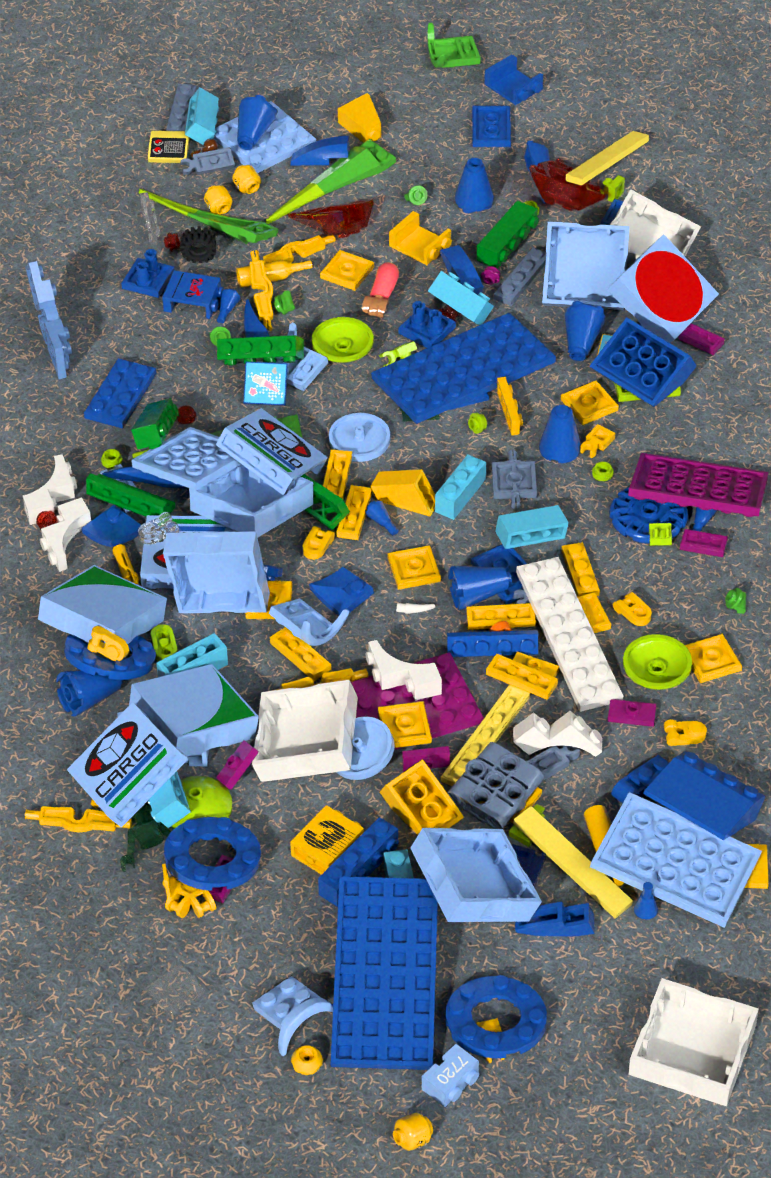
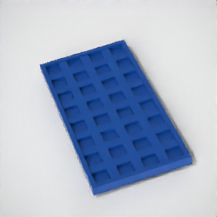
(462, 367)
(384, 974)

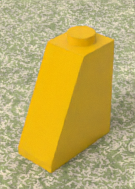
(360, 118)
(405, 490)

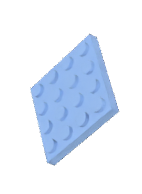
(276, 144)
(187, 459)

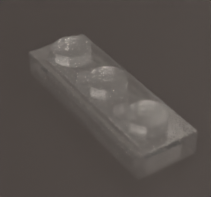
(150, 218)

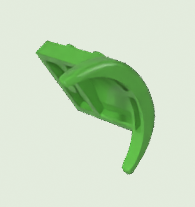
(451, 51)

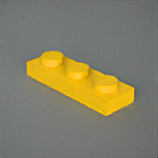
(509, 406)
(338, 471)
(357, 503)
(580, 569)
(486, 616)
(300, 654)
(521, 676)

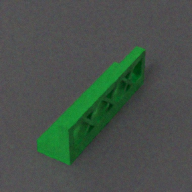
(127, 496)
(329, 499)

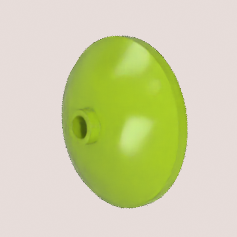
(342, 339)
(657, 661)
(211, 800)

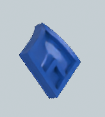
(112, 528)
(341, 591)

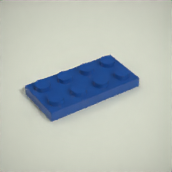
(120, 393)

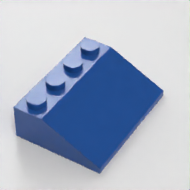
(643, 363)
(705, 795)

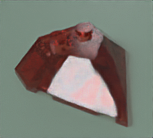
(553, 187)
(337, 219)

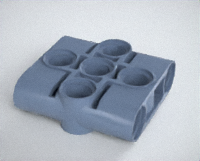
(498, 803)

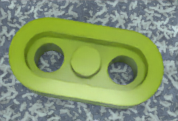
(166, 644)

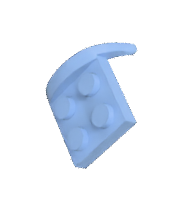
(305, 370)
(306, 622)
(288, 1007)

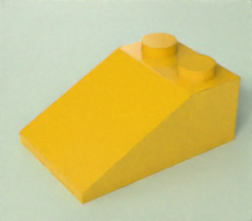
(421, 799)

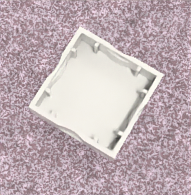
(649, 222)
(305, 731)
(693, 1042)

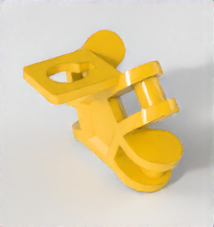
(175, 889)

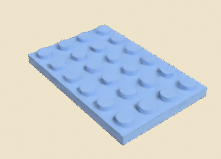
(677, 857)

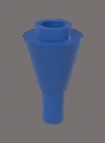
(229, 300)
(377, 512)
(702, 518)
(646, 905)

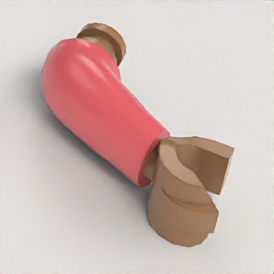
(384, 284)

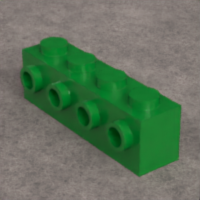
(507, 234)
(260, 349)
(154, 424)

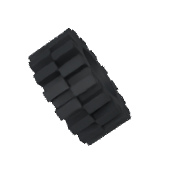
(198, 253)

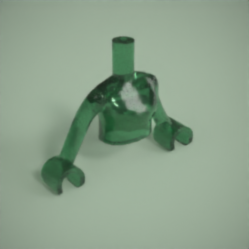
(147, 835)

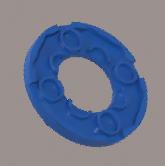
(135, 666)
(205, 877)
(496, 1044)

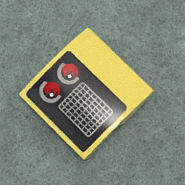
(168, 146)

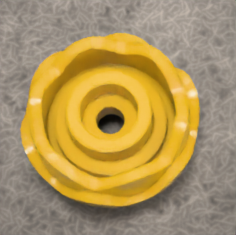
(306, 1066)

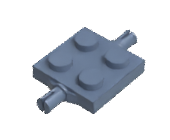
(514, 479)

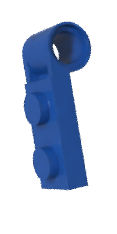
(639, 779)

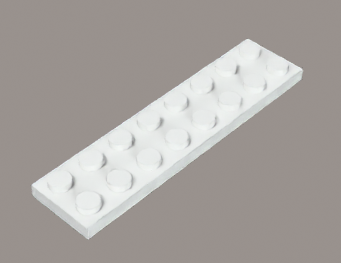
(569, 634)

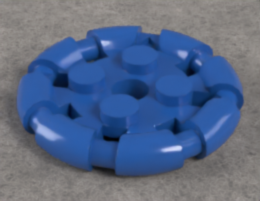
(635, 516)

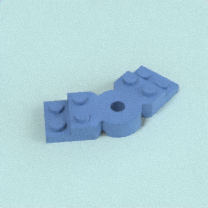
(51, 326)

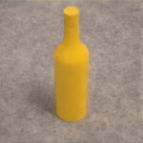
(274, 270)
(598, 826)

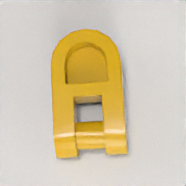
(317, 543)
(637, 613)
(114, 648)
(693, 732)

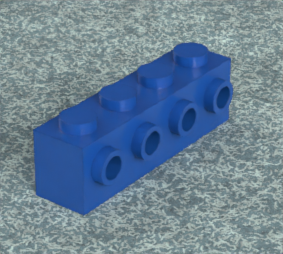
(359, 858)

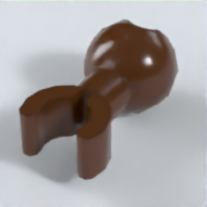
(209, 145)

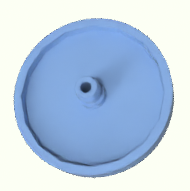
(362, 434)
(371, 748)

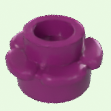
(490, 275)

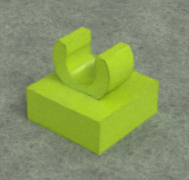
(614, 188)
(660, 534)

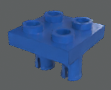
(148, 275)
(426, 325)

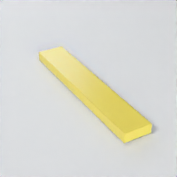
(607, 158)
(488, 731)
(572, 862)

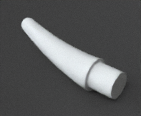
(413, 608)

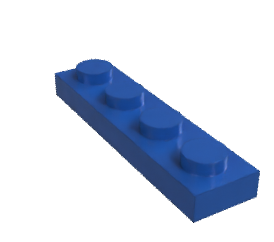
(489, 643)

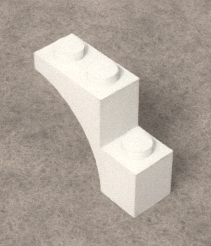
(58, 488)
(56, 537)
(420, 679)
(569, 730)

